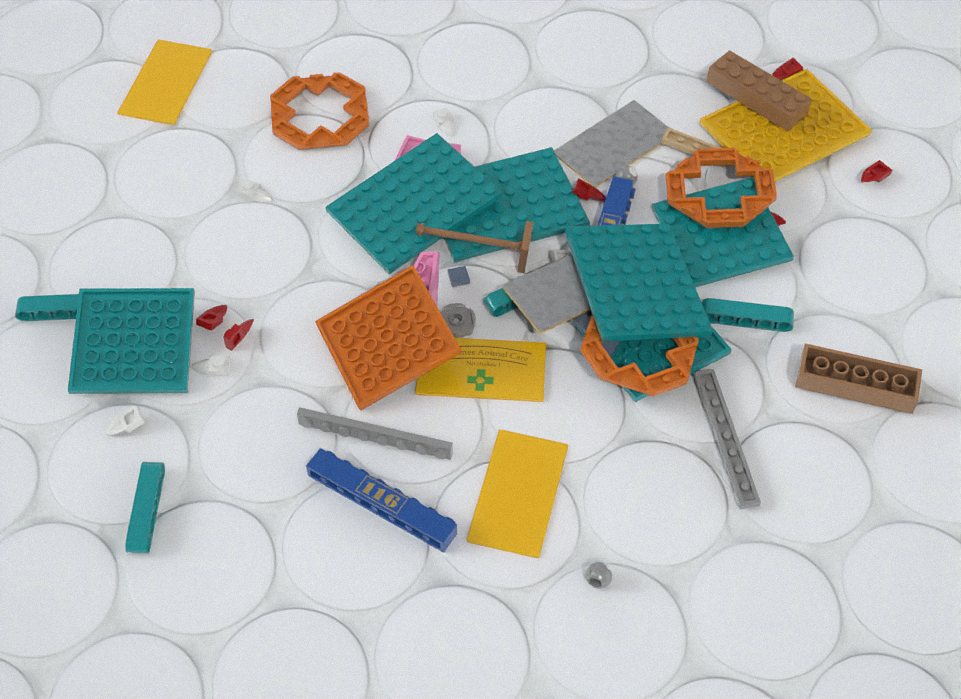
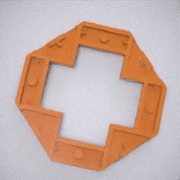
(321, 137)
(695, 207)
(630, 375)

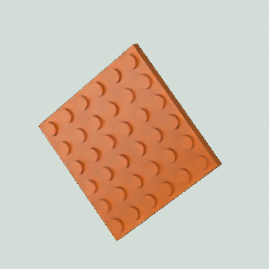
(387, 337)

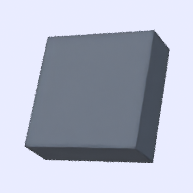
(458, 276)

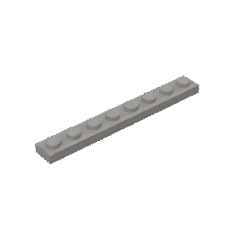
(375, 433)
(727, 439)

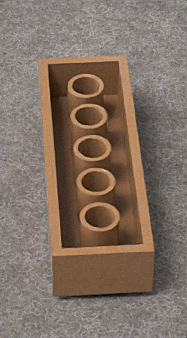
(758, 90)
(859, 378)

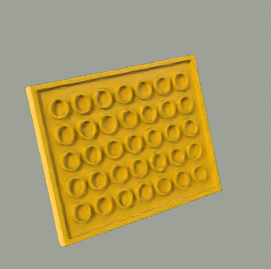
(819, 134)

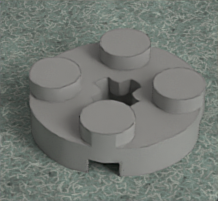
(459, 311)

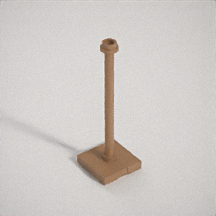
(520, 246)

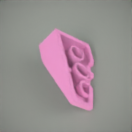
(428, 269)

